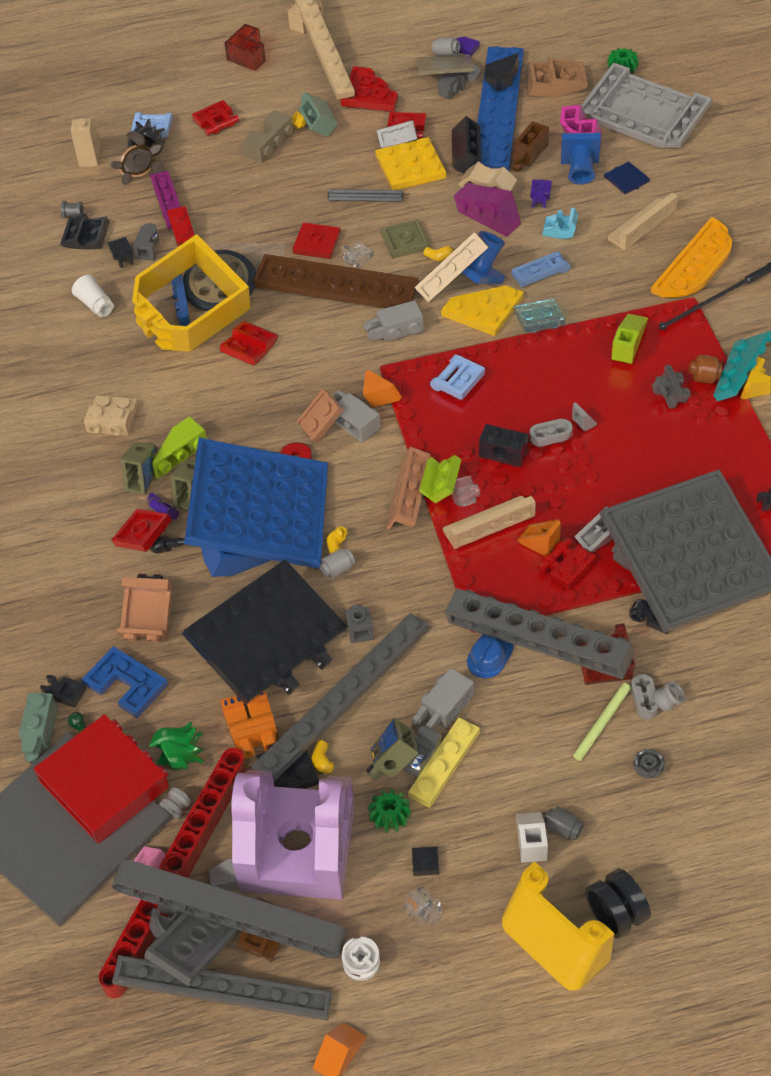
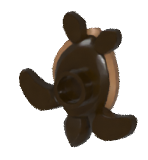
(138, 159)

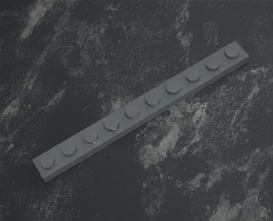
(341, 697)

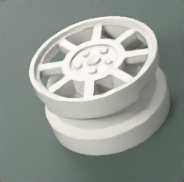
(360, 958)

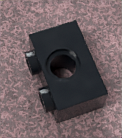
(503, 445)

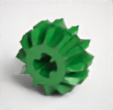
(625, 58)
(389, 810)

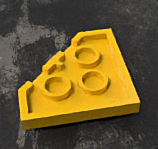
(484, 309)

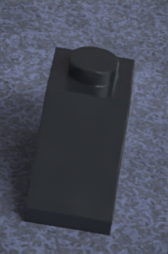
(502, 72)

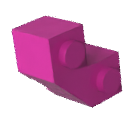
(574, 121)

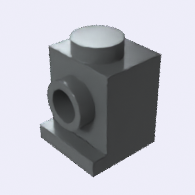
(450, 84)
(357, 620)

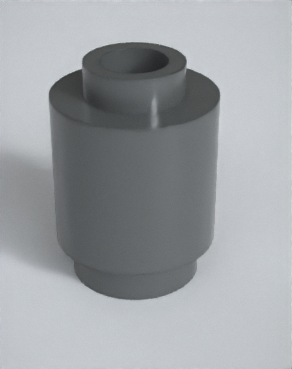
(564, 823)

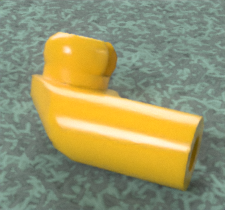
(438, 255)
(336, 538)
(319, 758)

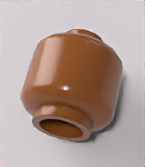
(705, 369)

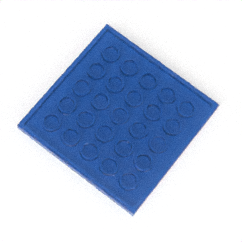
(257, 503)

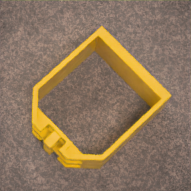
(168, 268)

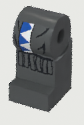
(145, 242)
(427, 744)

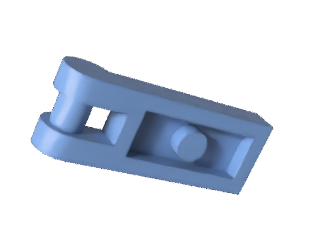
(540, 269)

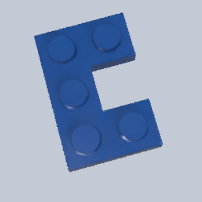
(144, 682)

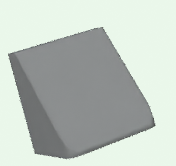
(582, 418)

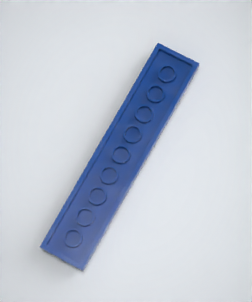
(498, 114)

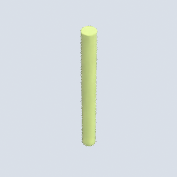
(601, 722)

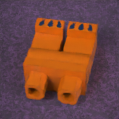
(251, 731)

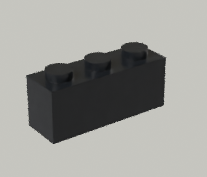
(466, 144)

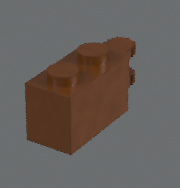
(529, 145)

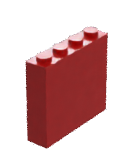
(102, 778)

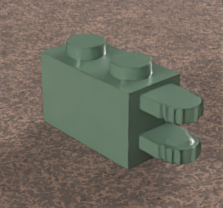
(317, 114)
(37, 724)

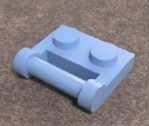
(157, 120)
(462, 381)

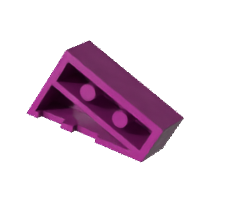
(489, 207)

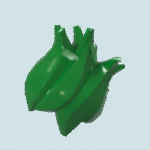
(177, 746)

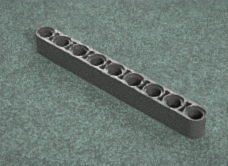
(229, 909)

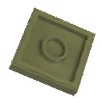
(404, 238)

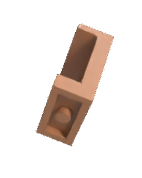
(145, 609)

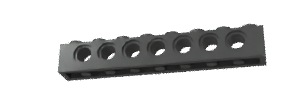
(546, 641)

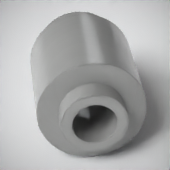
(446, 46)
(337, 563)

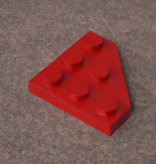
(370, 91)

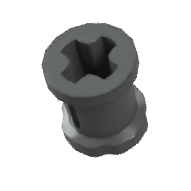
(71, 209)

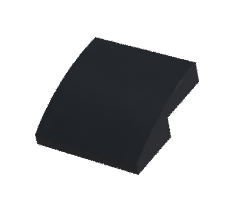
(85, 232)

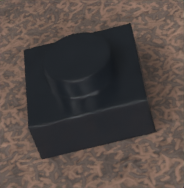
(425, 861)

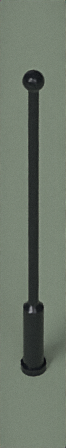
(748, 279)

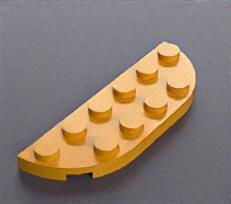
(696, 262)

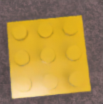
(410, 164)

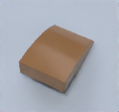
(555, 77)

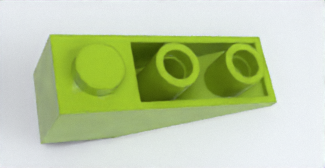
(628, 338)
(178, 446)

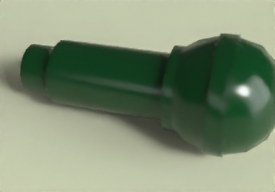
(76, 721)

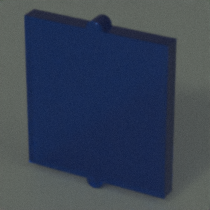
(627, 178)

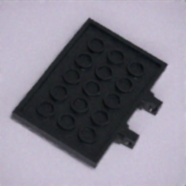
(266, 633)

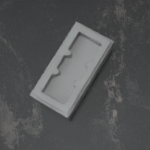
(397, 134)

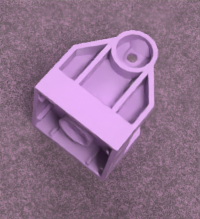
(268, 813)

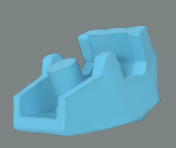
(560, 225)

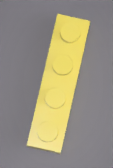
(444, 762)

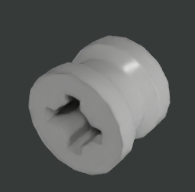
(669, 696)
(175, 802)

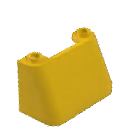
(550, 938)

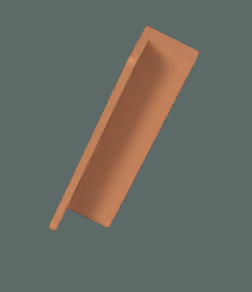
(406, 493)

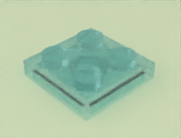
(539, 315)

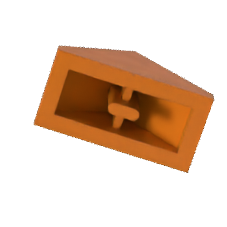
(378, 390)
(541, 536)
(338, 1050)

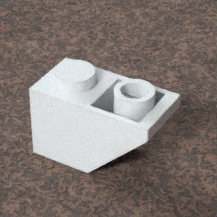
(532, 837)

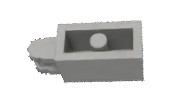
(395, 322)
(357, 417)
(445, 700)

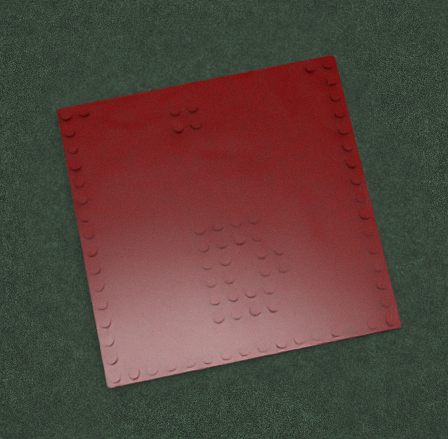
(628, 454)

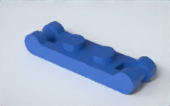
(181, 305)

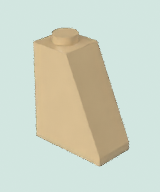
(85, 142)

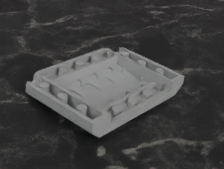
(644, 108)

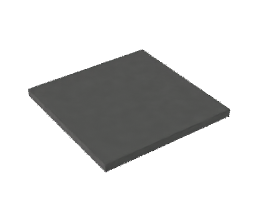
(690, 549)
(52, 855)

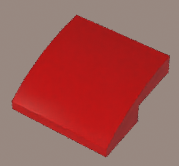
(248, 343)

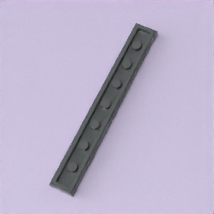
(226, 989)

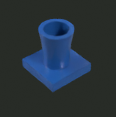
(581, 152)
(481, 268)

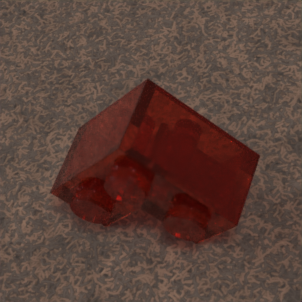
(246, 48)

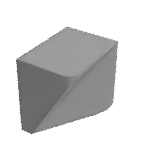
(224, 876)

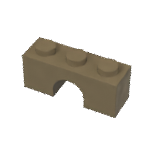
(261, 145)

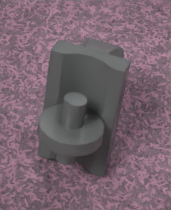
(670, 387)

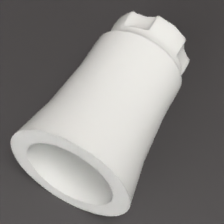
(92, 295)

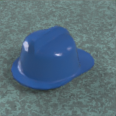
(488, 656)

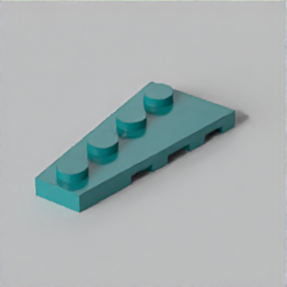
(739, 363)

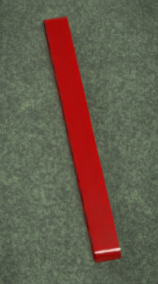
(178, 856)

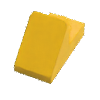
(757, 383)

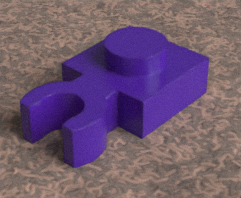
(540, 191)

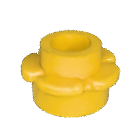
(298, 120)

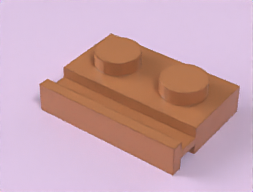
(320, 415)

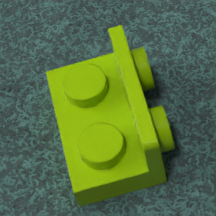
(439, 478)

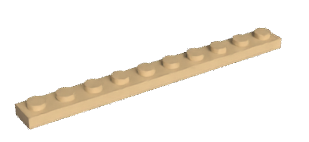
(325, 49)

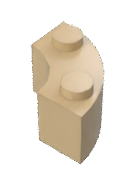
(485, 176)

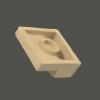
(110, 415)

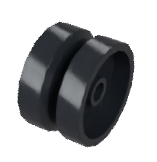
(618, 902)

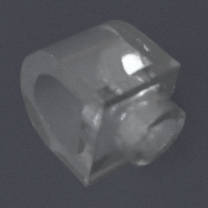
(465, 491)

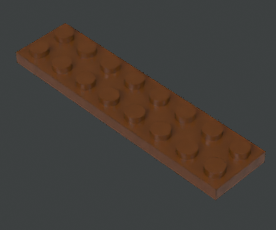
(334, 282)

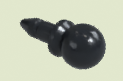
(165, 544)

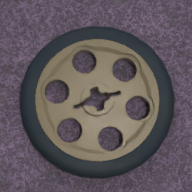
(193, 287)

